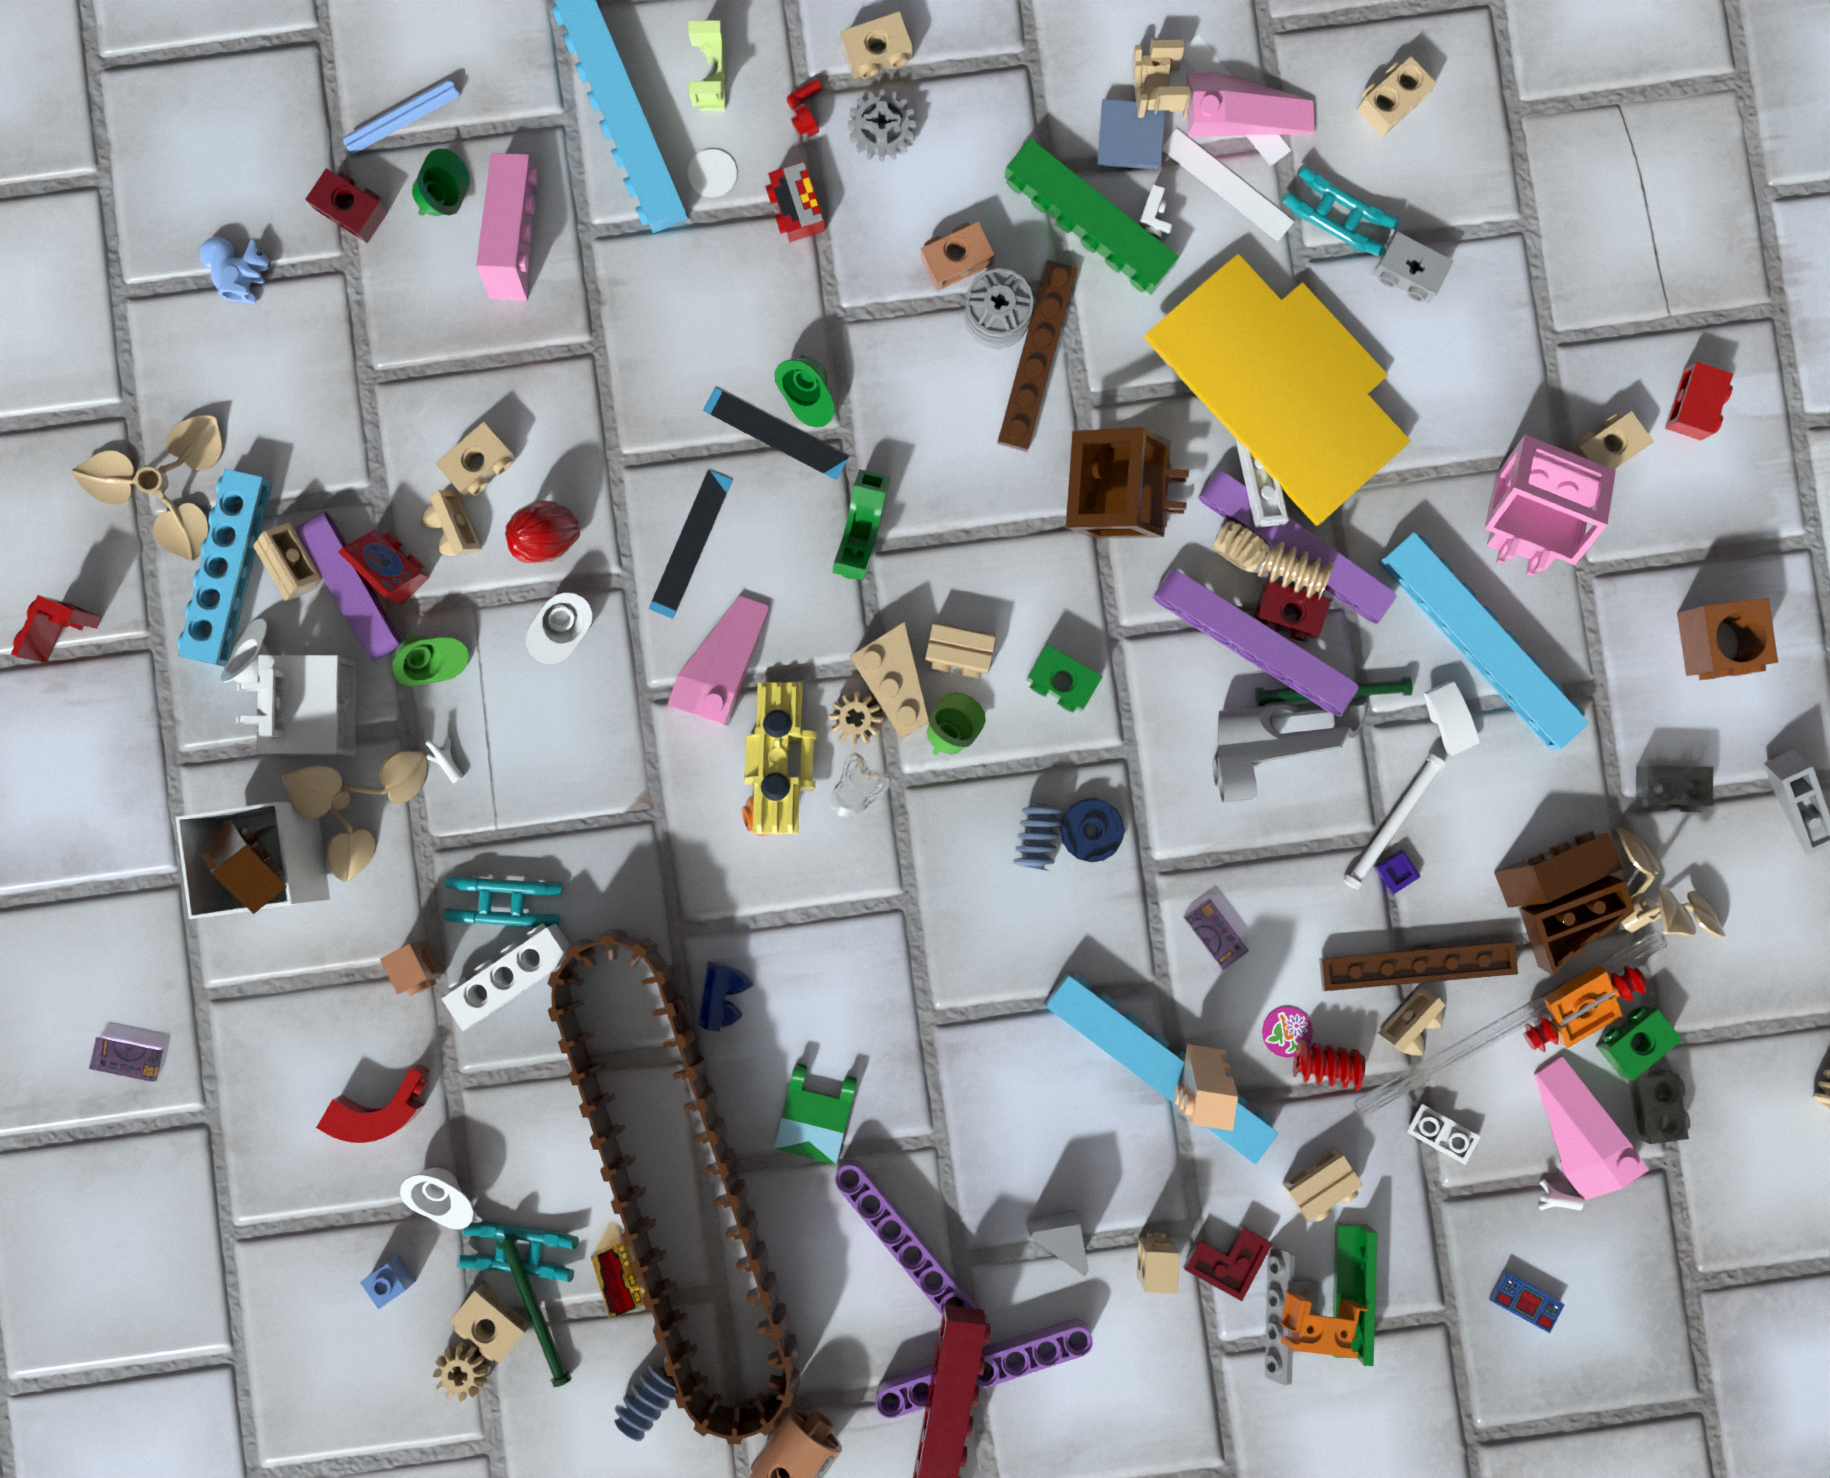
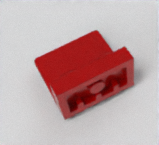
(44, 625)

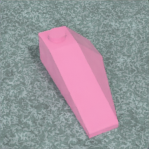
(1241, 108)
(717, 670)
(1590, 1144)

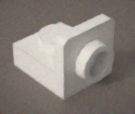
(1152, 212)

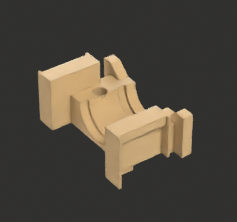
(1152, 78)

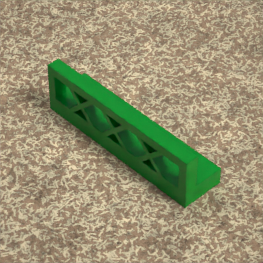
(1356, 1281)

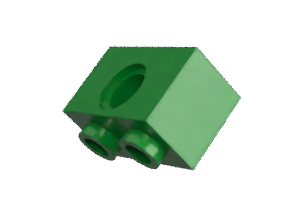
(1083, 679)
(1657, 1040)

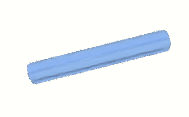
(400, 116)

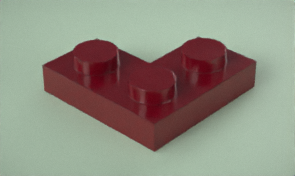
(1233, 1270)

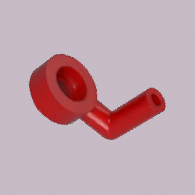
(803, 119)

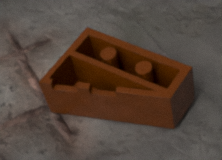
(243, 866)
(1558, 871)
(1574, 920)

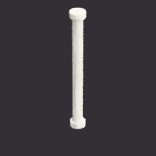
(1394, 822)

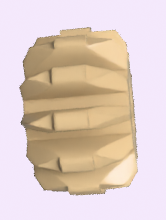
(1241, 546)
(851, 728)
(454, 1379)

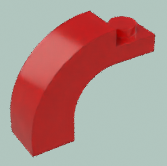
(359, 1124)

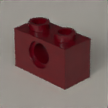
(330, 195)
(1310, 611)

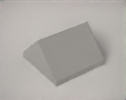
(1061, 1236)

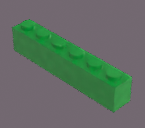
(1090, 217)

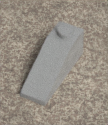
(1801, 799)

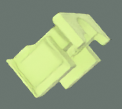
(711, 91)

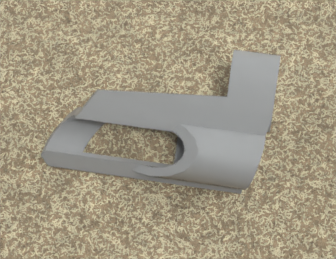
(1249, 738)

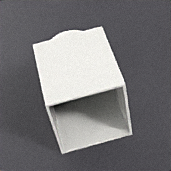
(287, 837)

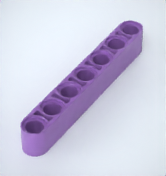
(1347, 580)
(1255, 642)
(905, 1237)
(995, 1355)

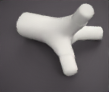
(444, 759)
(1558, 1199)

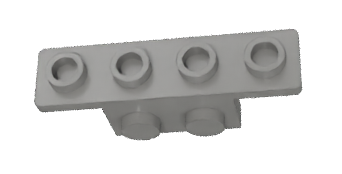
(1281, 1279)

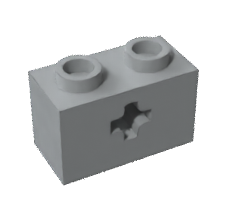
(1428, 265)

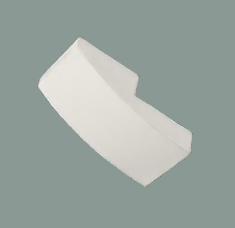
(1452, 715)
(1443, 1134)

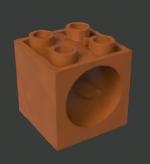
(1754, 632)

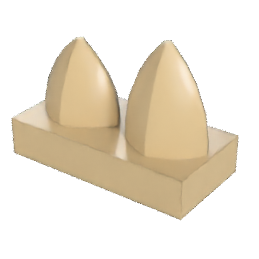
(450, 514)
(1405, 1027)

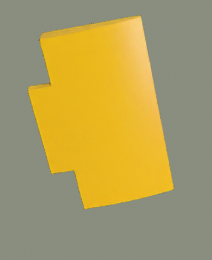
(1282, 384)

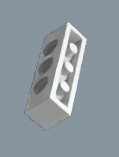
(470, 1009)

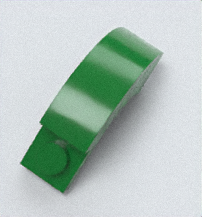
(862, 525)

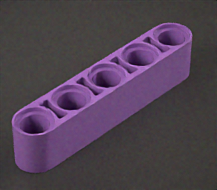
(349, 587)

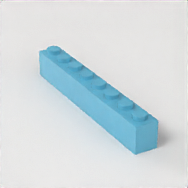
(621, 113)
(1484, 642)
(1148, 1057)

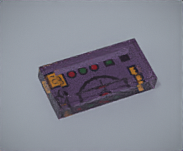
(1216, 934)
(126, 1058)

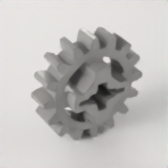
(896, 125)

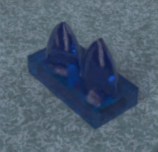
(719, 982)

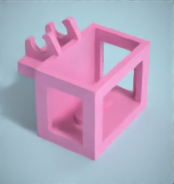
(1545, 504)

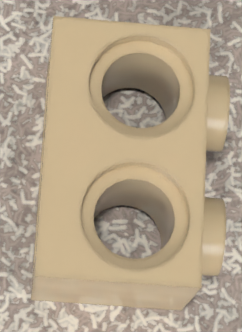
(1398, 98)
(1158, 1264)

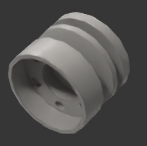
(998, 327)

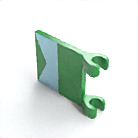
(814, 1121)

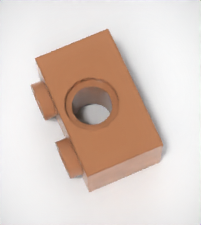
(947, 271)
(412, 968)

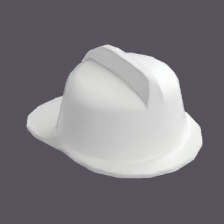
(558, 628)
(244, 656)
(438, 1197)

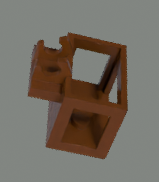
(1121, 483)

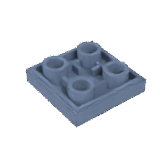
(1130, 139)

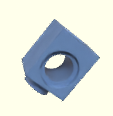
(388, 1281)

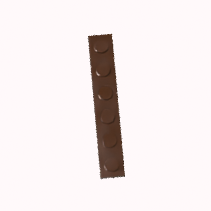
(1037, 355)
(1418, 966)

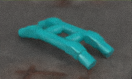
(1331, 194)
(515, 916)
(532, 1265)

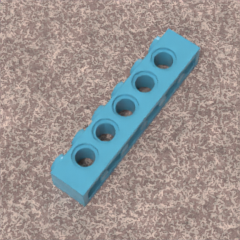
(233, 583)

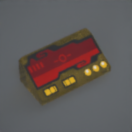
(617, 1280)

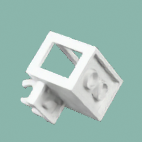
(304, 705)

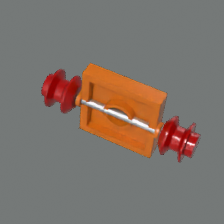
(1584, 1006)

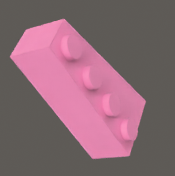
(507, 226)

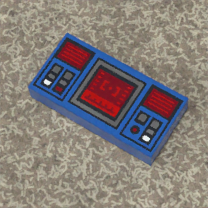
(1526, 1301)

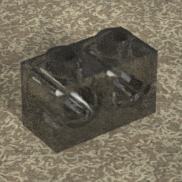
(1674, 783)
(1650, 1109)

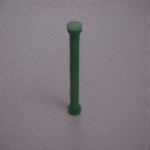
(1373, 688)
(534, 1311)

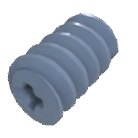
(1038, 836)
(647, 1404)

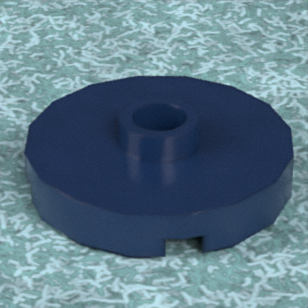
(1109, 830)

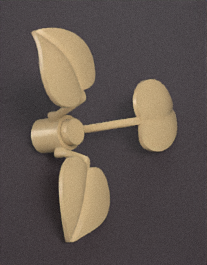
(110, 475)
(320, 789)
(1674, 915)

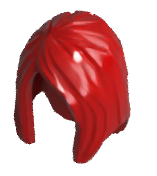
(541, 532)

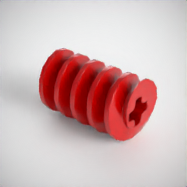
(1329, 1063)

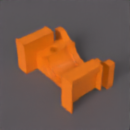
(1317, 1332)

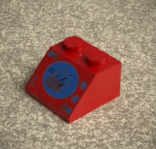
(385, 565)

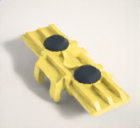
(766, 758)

